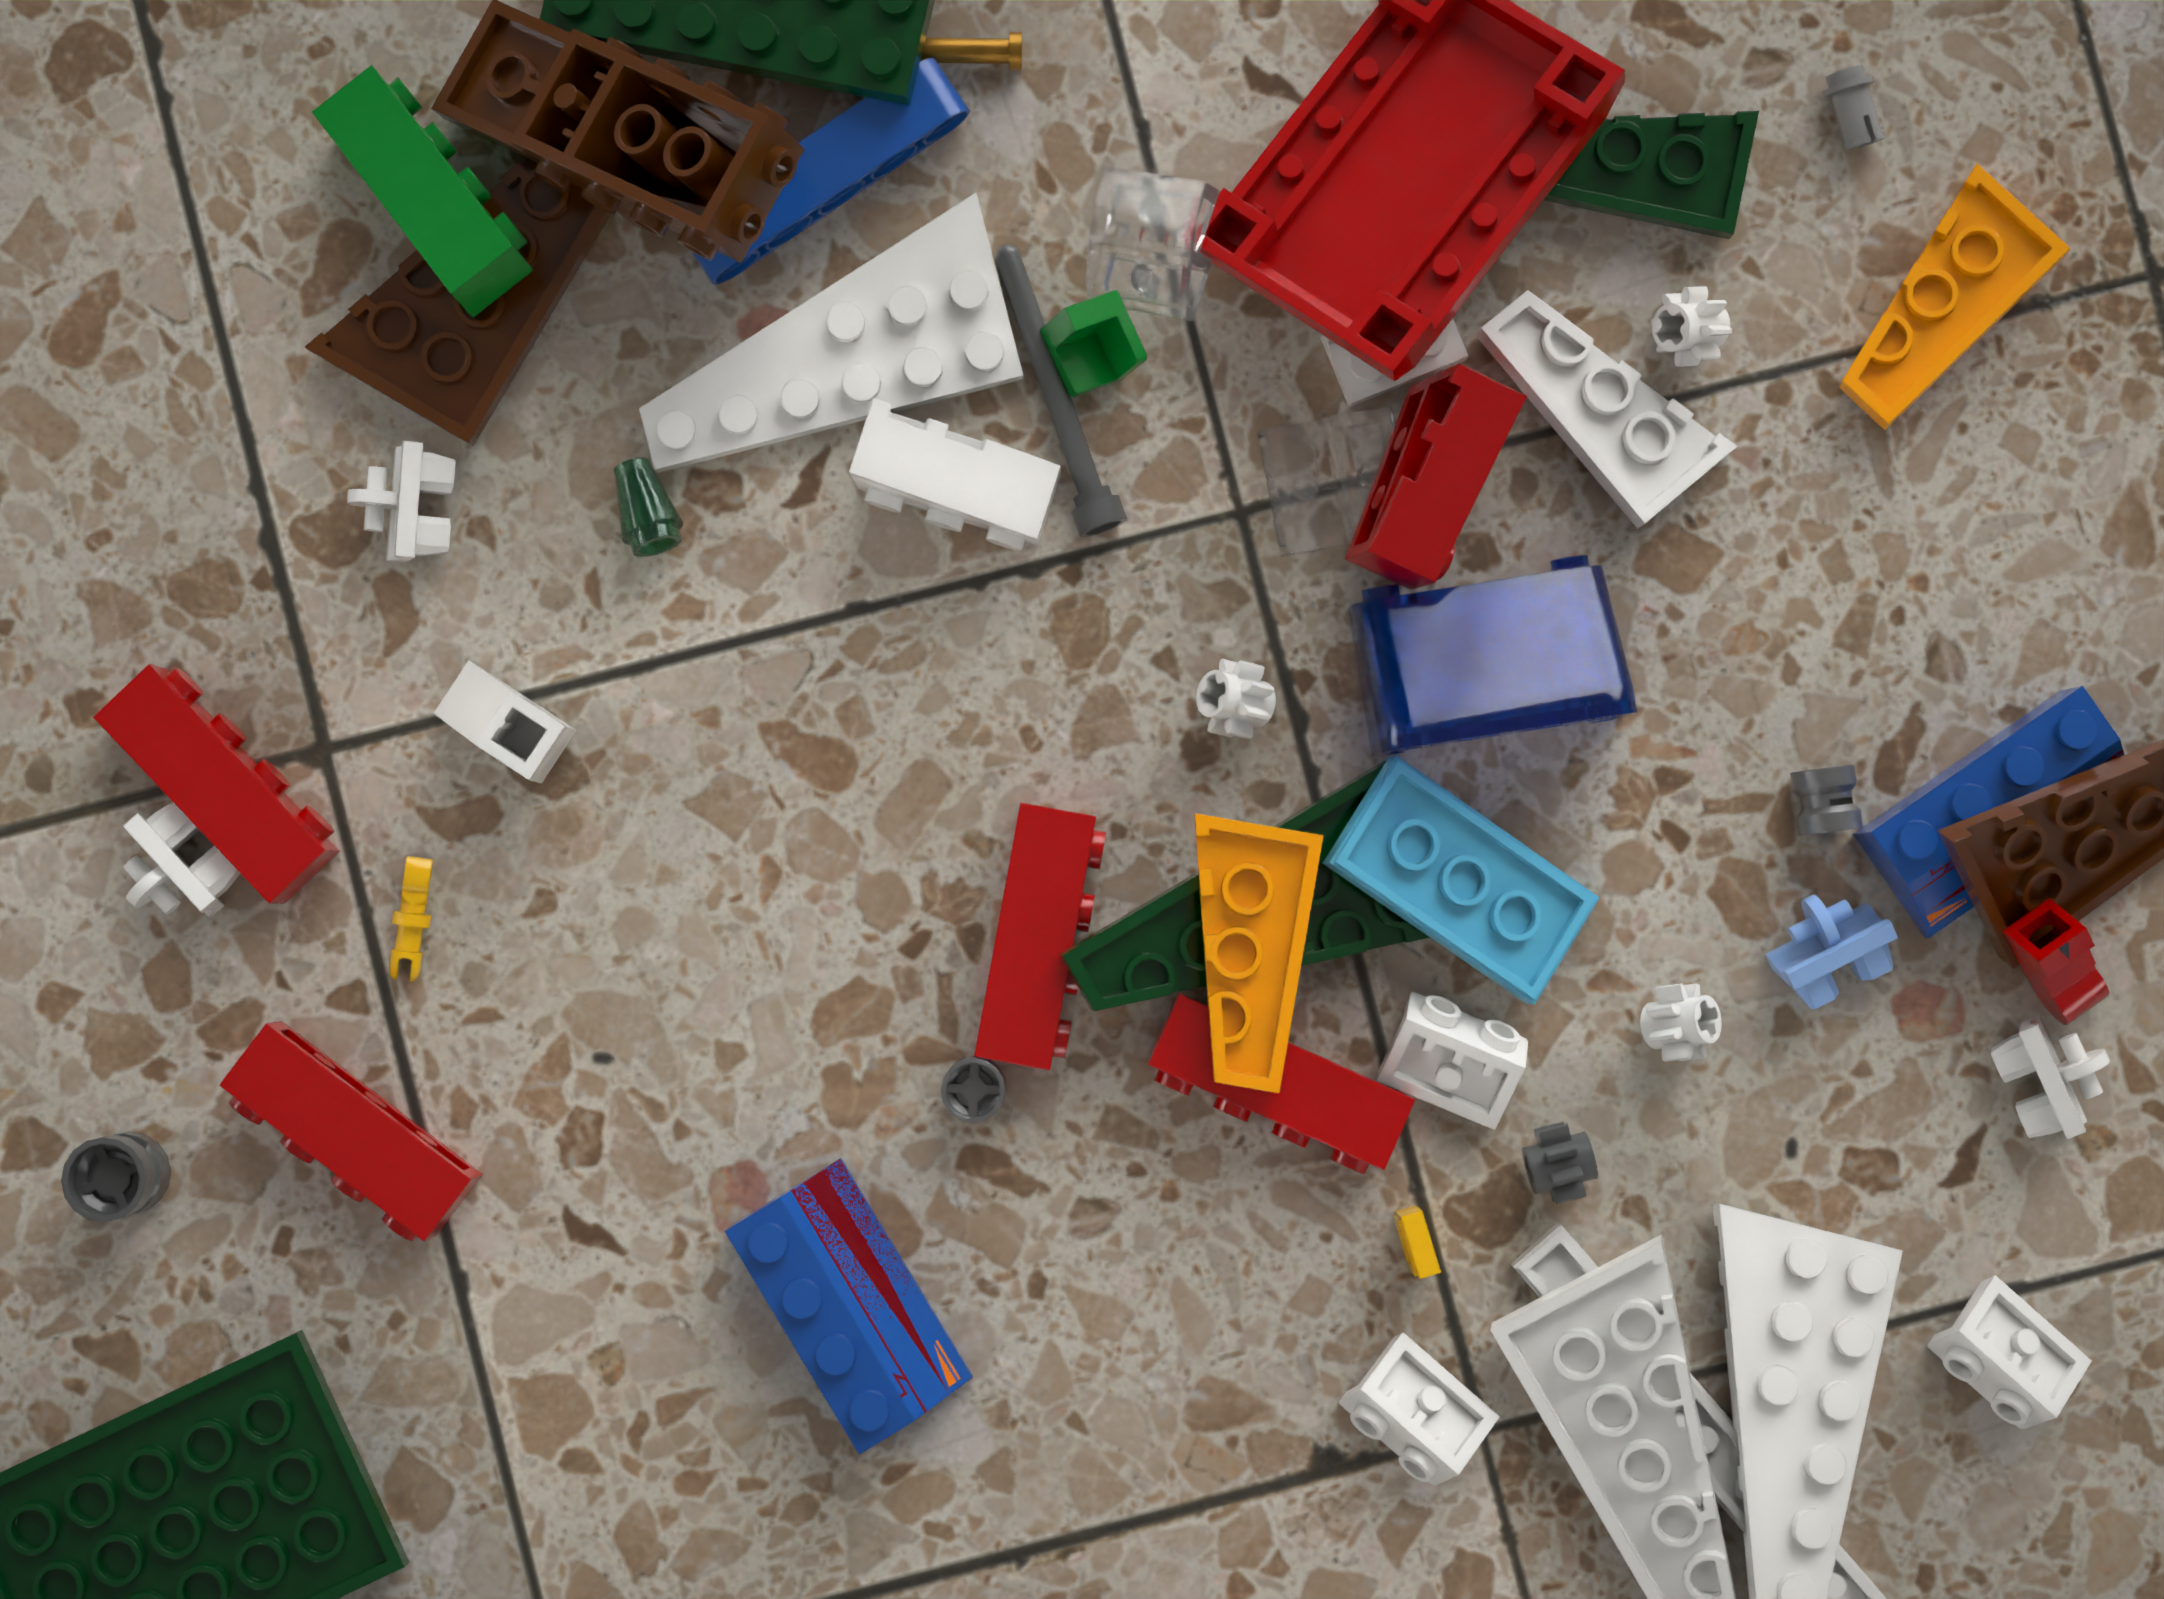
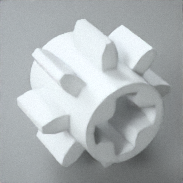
(1691, 326)
(1235, 699)
(1681, 1022)

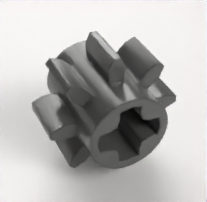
(1560, 1162)

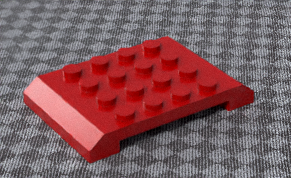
(1411, 171)

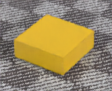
(1416, 1242)

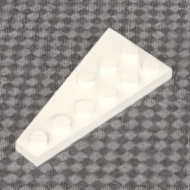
(898, 329)
(1801, 1373)
(1622, 1407)

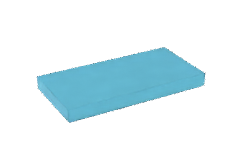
(1461, 880)

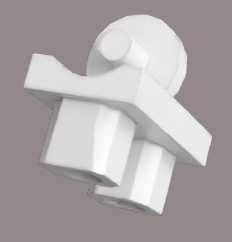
(412, 473)
(160, 838)
(2057, 1106)

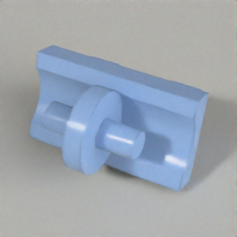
(1829, 941)

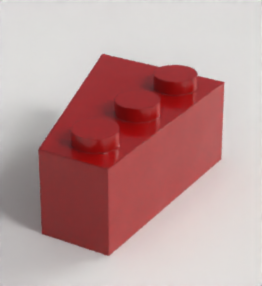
(1432, 474)

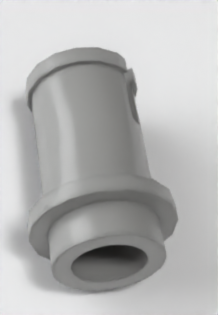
(1854, 107)

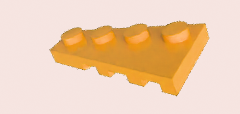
(1960, 286)
(1254, 927)

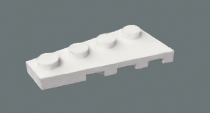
(1610, 419)

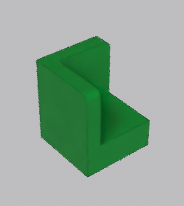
(1093, 343)

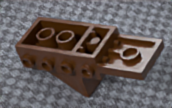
(623, 130)

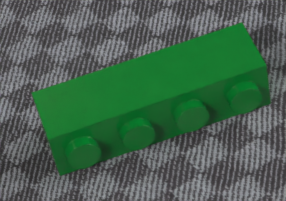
(422, 190)

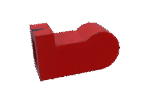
(2064, 969)

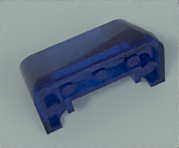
(1490, 658)

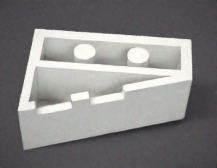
(953, 477)

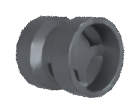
(1826, 800)
(970, 1097)

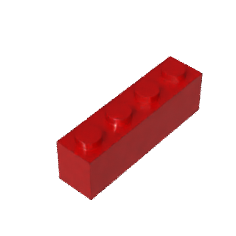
(217, 783)
(1036, 923)
(1314, 1098)
(349, 1131)

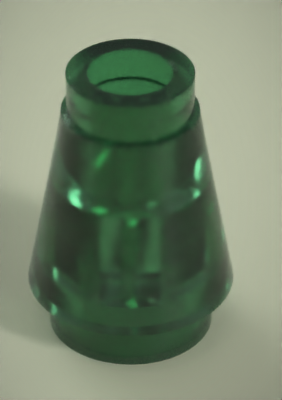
(645, 509)

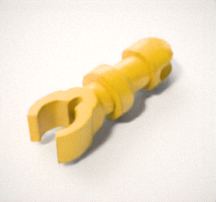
(411, 916)

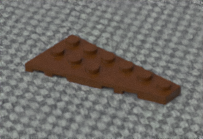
(429, 350)
(2062, 843)

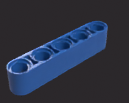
(849, 158)

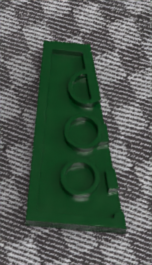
(1664, 170)

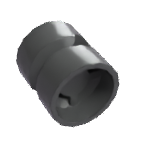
(115, 1176)

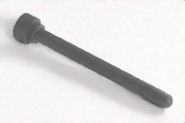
(1095, 505)

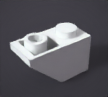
(504, 723)

